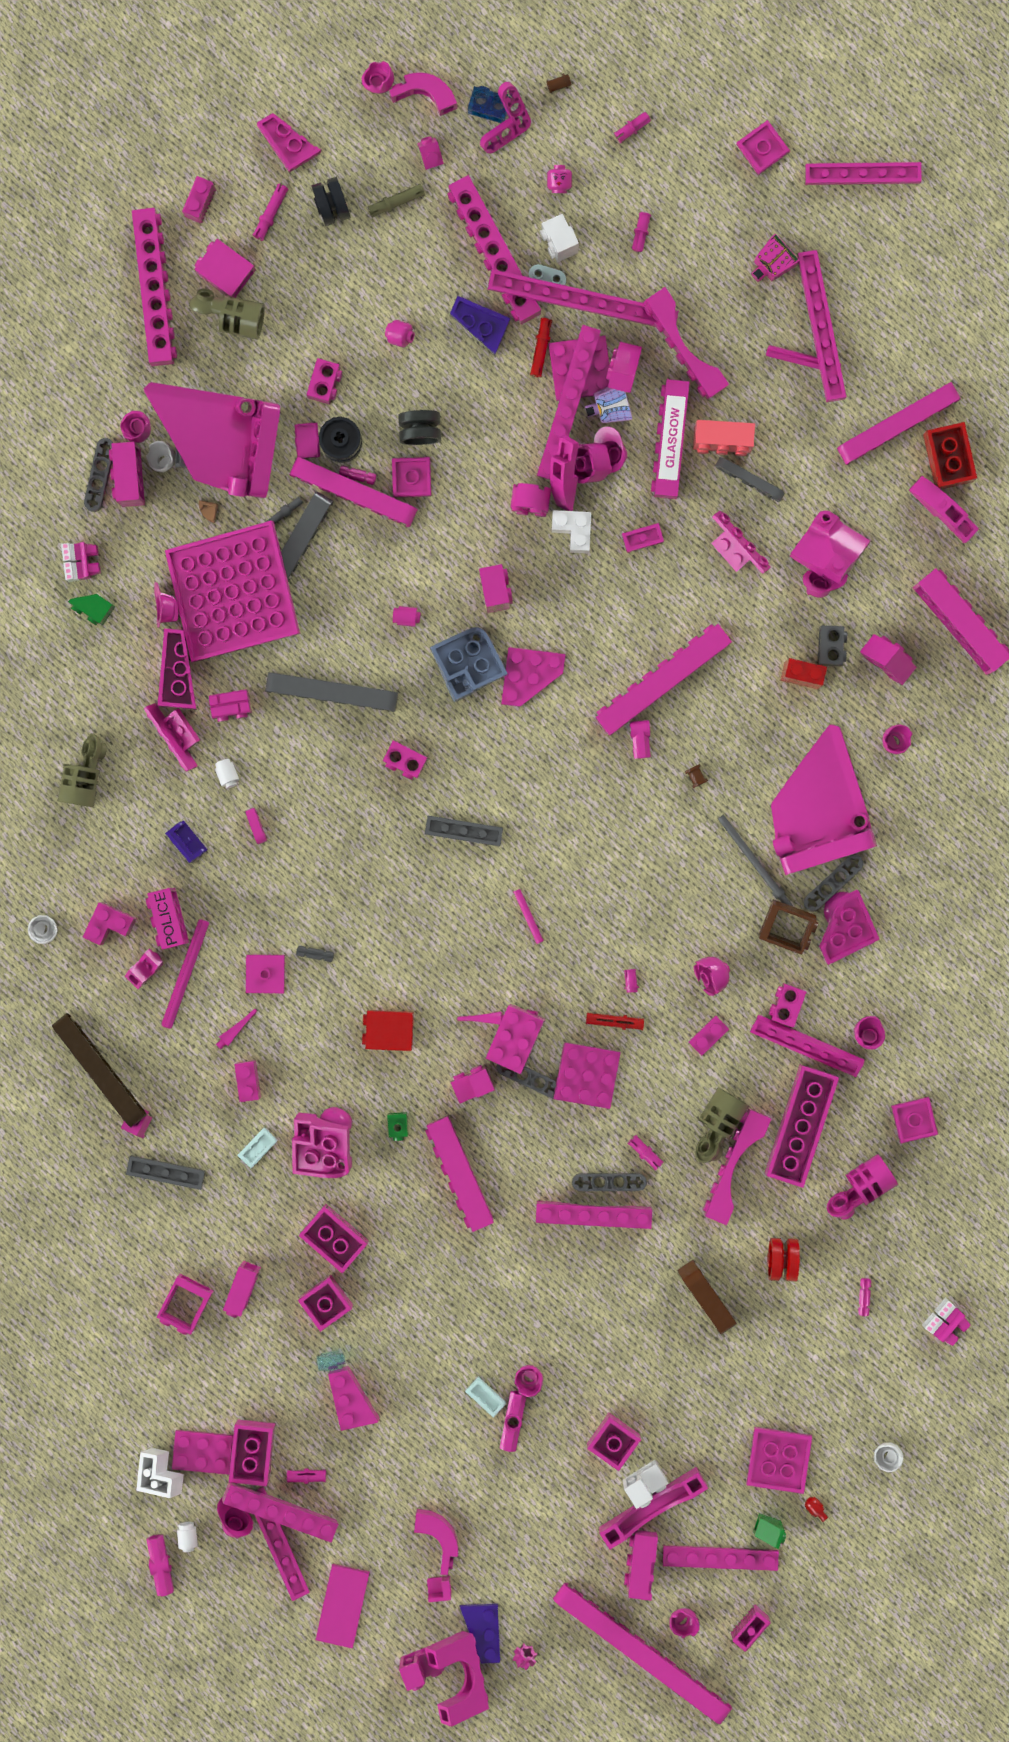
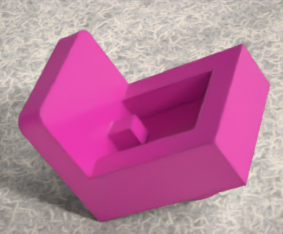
(430, 152)

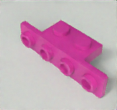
(735, 547)
(176, 733)

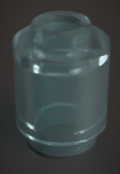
(330, 1361)

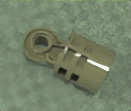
(236, 315)
(86, 774)
(722, 1117)

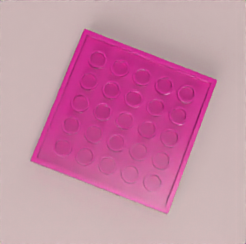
(232, 591)

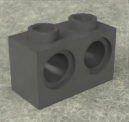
(826, 645)

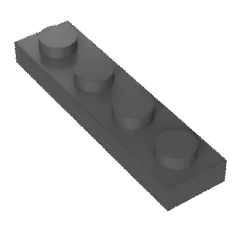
(463, 831)
(165, 1172)

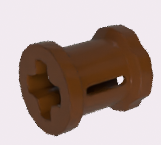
(696, 776)

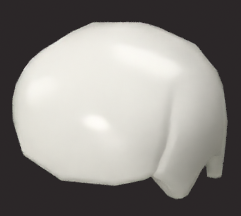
(157, 450)
(37, 927)
(893, 1458)

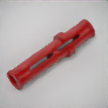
(541, 347)
(638, 1023)

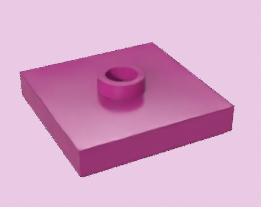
(763, 147)
(411, 477)
(265, 974)
(914, 1120)

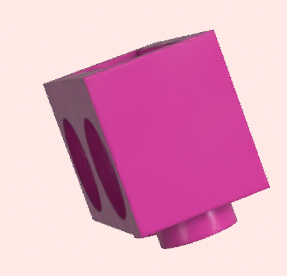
(318, 381)
(406, 756)
(793, 1006)

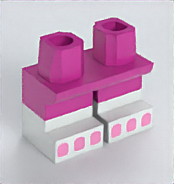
(77, 561)
(943, 1330)

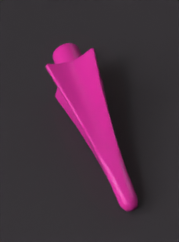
(493, 1018)
(227, 1037)

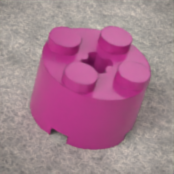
(592, 463)
(530, 499)

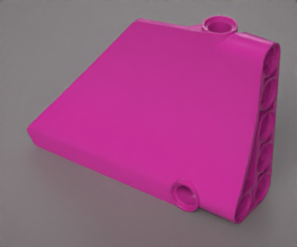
(218, 438)
(819, 808)

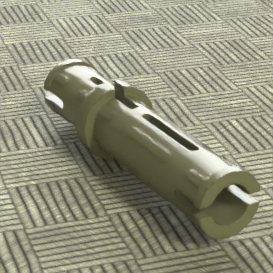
(388, 204)

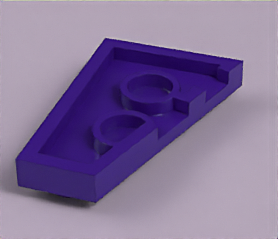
(481, 322)
(484, 1625)

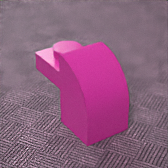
(144, 968)

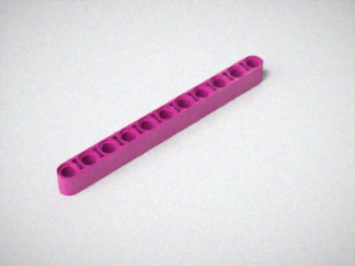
(642, 1654)

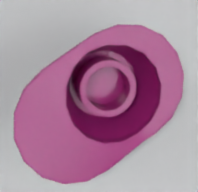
(613, 441)
(820, 586)
(166, 607)
(234, 1521)

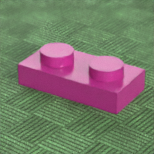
(642, 538)
(708, 1035)

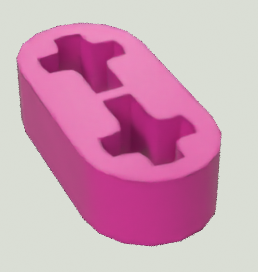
(256, 826)

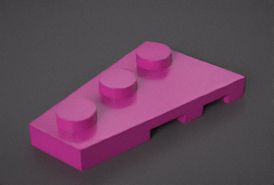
(287, 144)

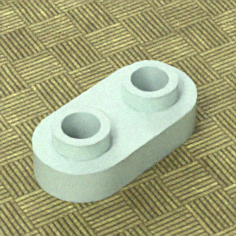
(547, 274)

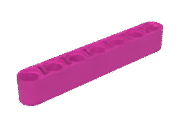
(898, 423)
(354, 491)

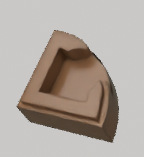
(208, 510)

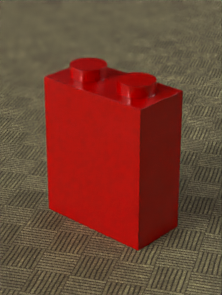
(803, 673)
(388, 1030)

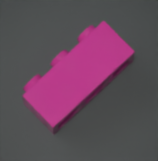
(623, 367)

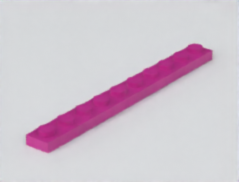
(570, 297)

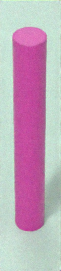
(528, 916)

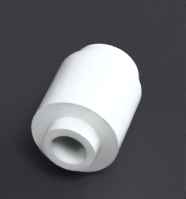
(226, 773)
(187, 1536)

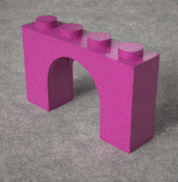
(472, 1696)

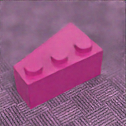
(350, 1400)
(641, 1564)

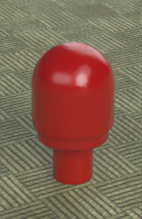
(815, 1508)

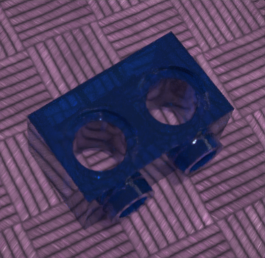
(487, 109)

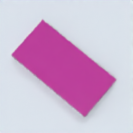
(342, 1606)

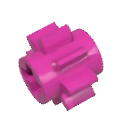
(521, 1660)

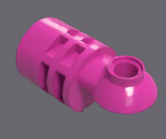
(868, 1183)

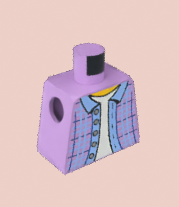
(610, 405)

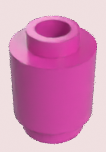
(406, 616)

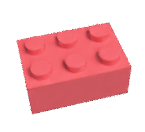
(723, 437)

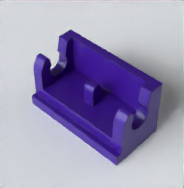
(186, 841)

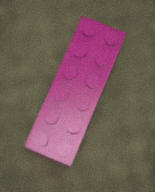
(962, 621)
(801, 1125)

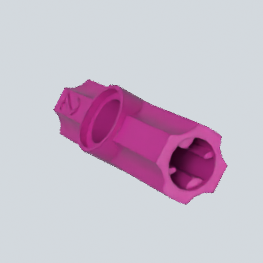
(511, 1432)
(159, 1565)

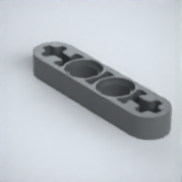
(96, 474)
(749, 479)
(831, 881)
(529, 1081)
(609, 1178)

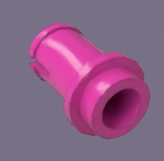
(631, 981)

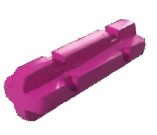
(358, 475)
(864, 1297)

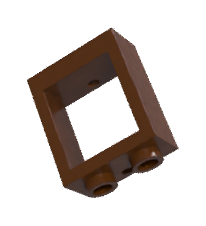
(805, 942)

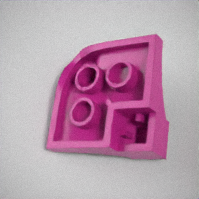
(829, 547)
(320, 1147)

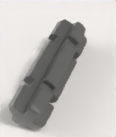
(315, 953)

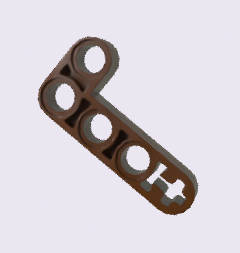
(706, 1297)

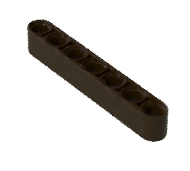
(99, 1070)

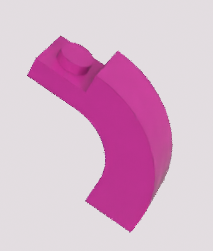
(426, 85)
(438, 1527)

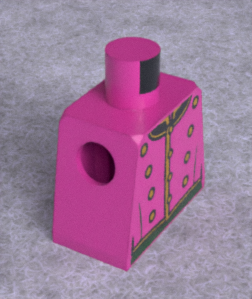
(774, 260)

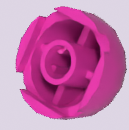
(713, 974)

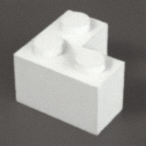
(560, 238)
(576, 524)
(154, 1477)
(643, 1483)

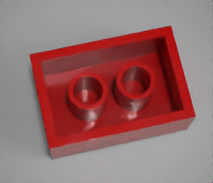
(950, 456)

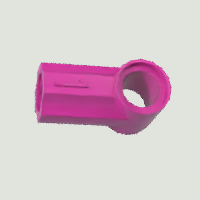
(640, 736)

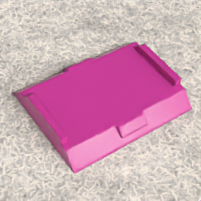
(307, 440)

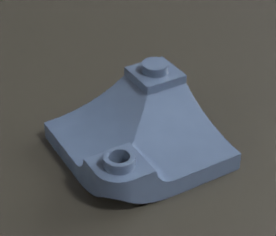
(468, 663)

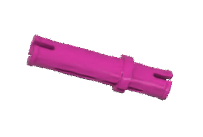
(266, 219)

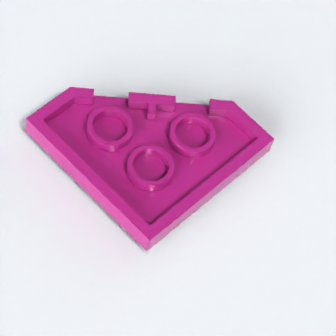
(529, 674)
(848, 929)

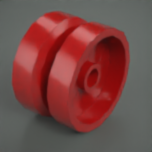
(783, 1257)

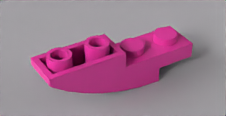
(562, 476)
(944, 508)

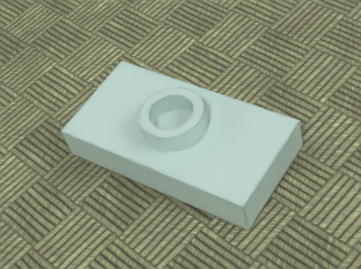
(257, 1147)
(485, 1396)

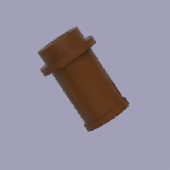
(559, 83)

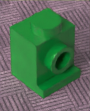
(402, 1120)

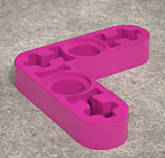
(513, 122)

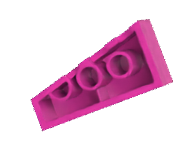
(175, 674)

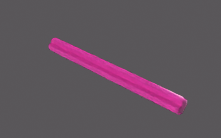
(185, 973)

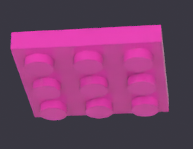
(561, 356)
(587, 1075)
(779, 1460)

